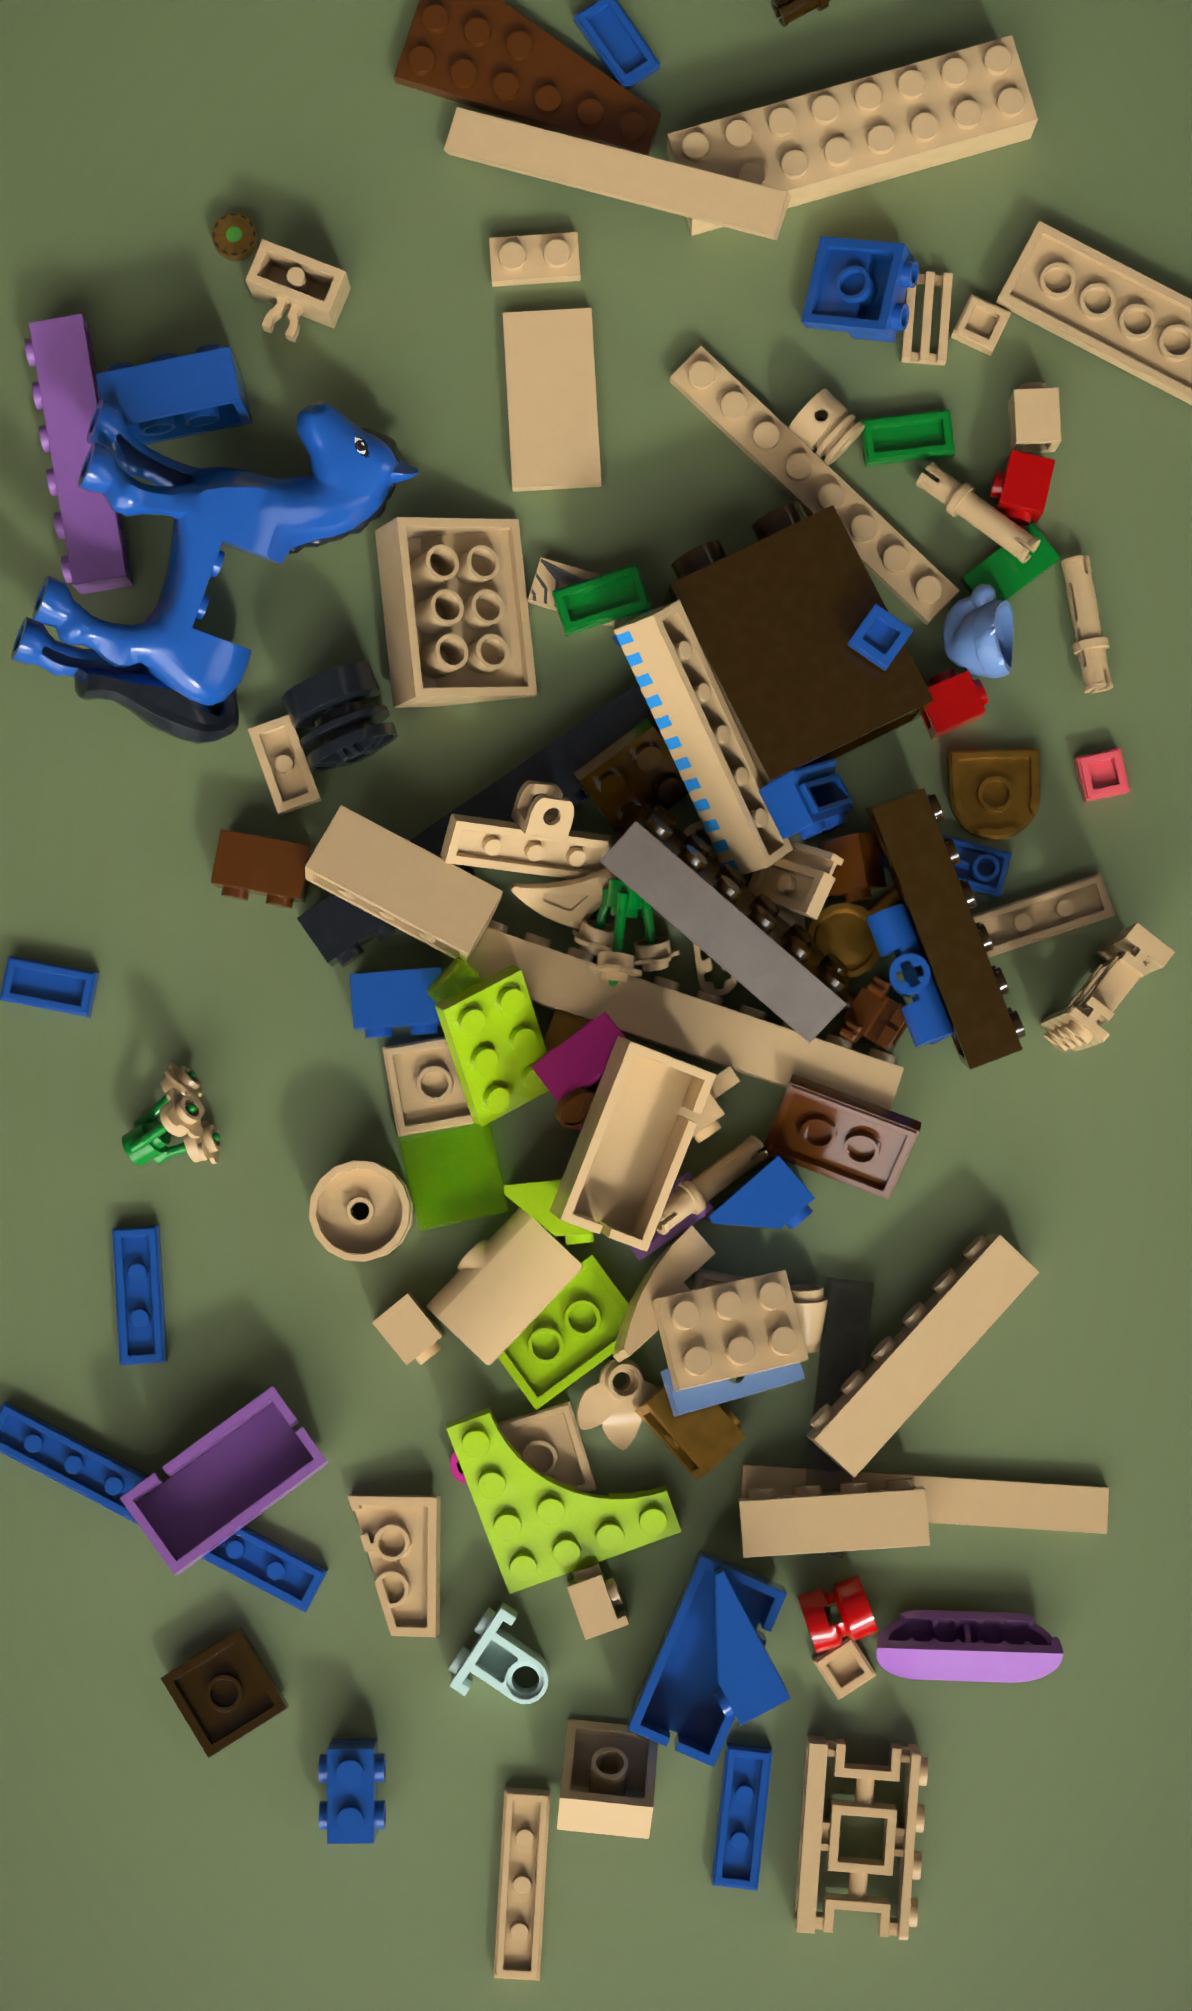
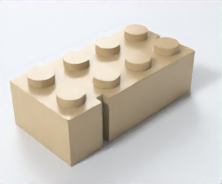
(631, 1144)

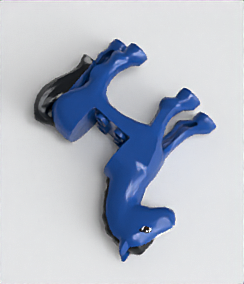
(164, 665)

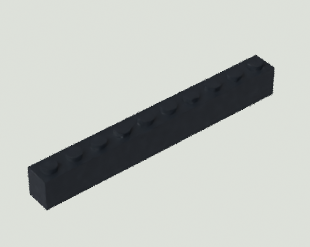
(342, 928)

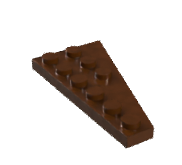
(512, 68)

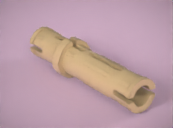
(964, 502)
(1084, 612)
(692, 1195)

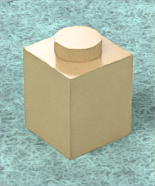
(1034, 418)
(410, 1330)

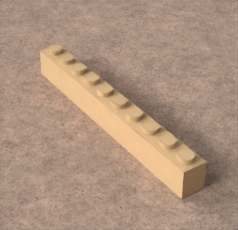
(687, 1023)

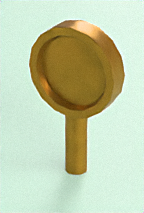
(846, 934)

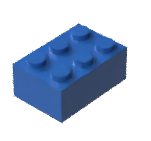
(178, 394)

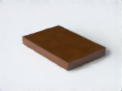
(841, 1136)

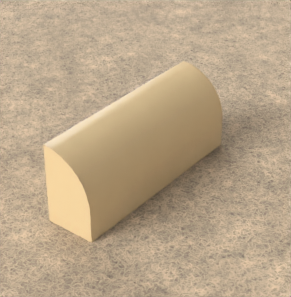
(403, 884)

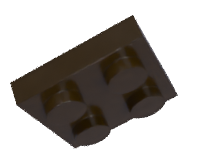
(632, 771)
(225, 1692)

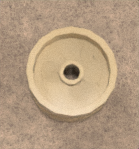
(388, 1217)

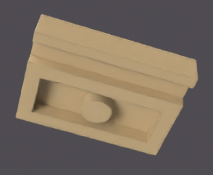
(798, 879)

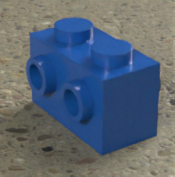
(352, 1780)

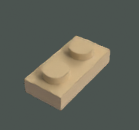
(534, 259)
(284, 765)

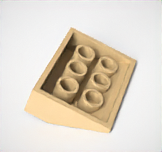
(455, 611)

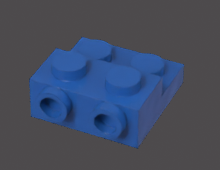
(860, 288)

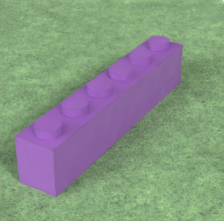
(69, 395)

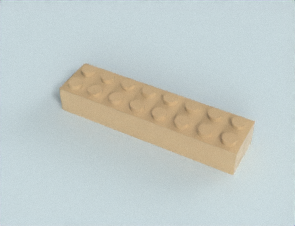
(869, 127)

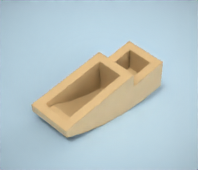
(662, 1279)

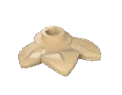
(615, 1407)

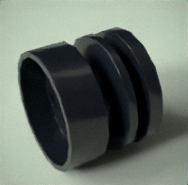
(336, 707)

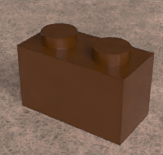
(261, 867)

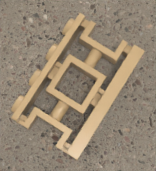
(1126, 959)
(823, 1834)

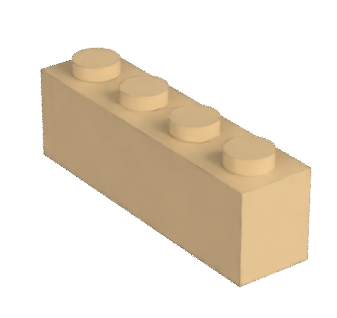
(833, 1520)

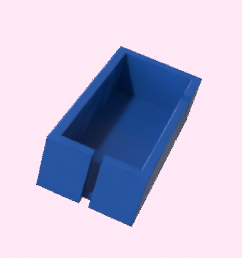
(683, 1671)

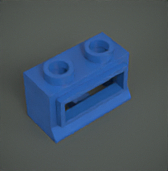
(808, 800)

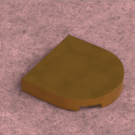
(994, 790)

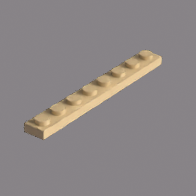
(812, 483)

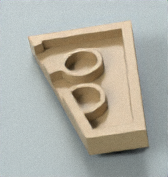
(405, 1557)

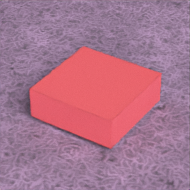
(1102, 775)

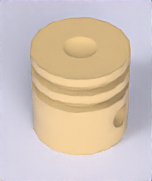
(831, 435)

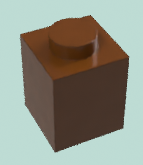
(861, 866)

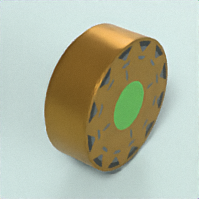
(234, 236)

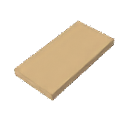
(552, 399)

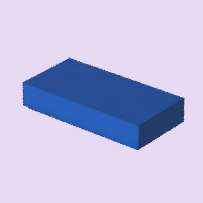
(617, 42)
(49, 986)

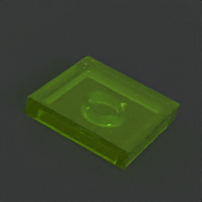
(454, 1176)

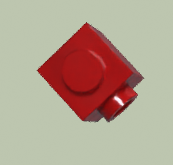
(1022, 487)
(955, 703)

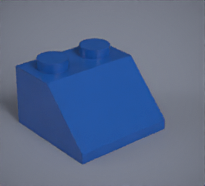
(766, 1200)

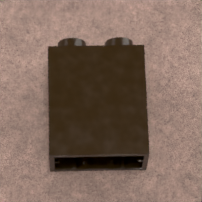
(779, 637)

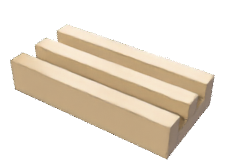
(929, 280)

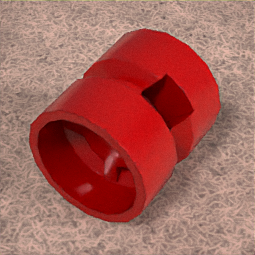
(852, 1607)

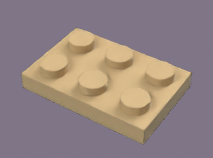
(730, 1330)

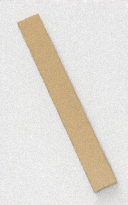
(618, 173)
(973, 1499)

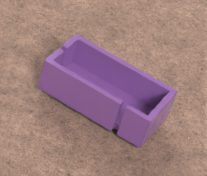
(224, 1481)

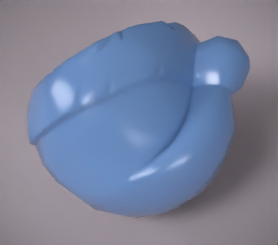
(980, 634)

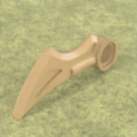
(565, 900)

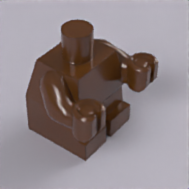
(874, 1016)

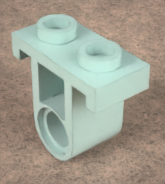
(497, 1657)

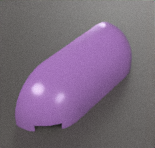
(968, 1647)

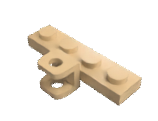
(533, 844)

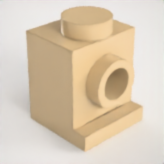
(595, 1601)

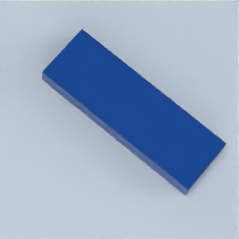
(139, 1295)
(741, 1816)

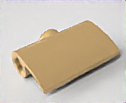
(504, 1286)

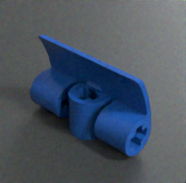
(927, 1014)

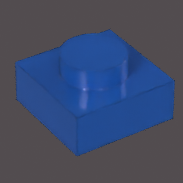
(880, 637)

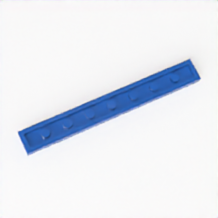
(108, 1478)

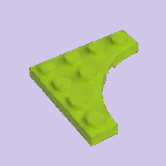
(545, 1525)

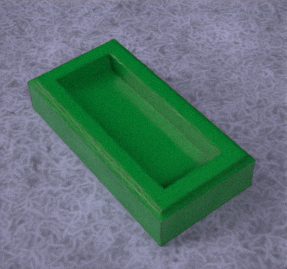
(907, 437)
(1007, 573)
(601, 599)

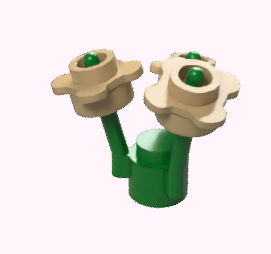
(607, 941)
(181, 1116)

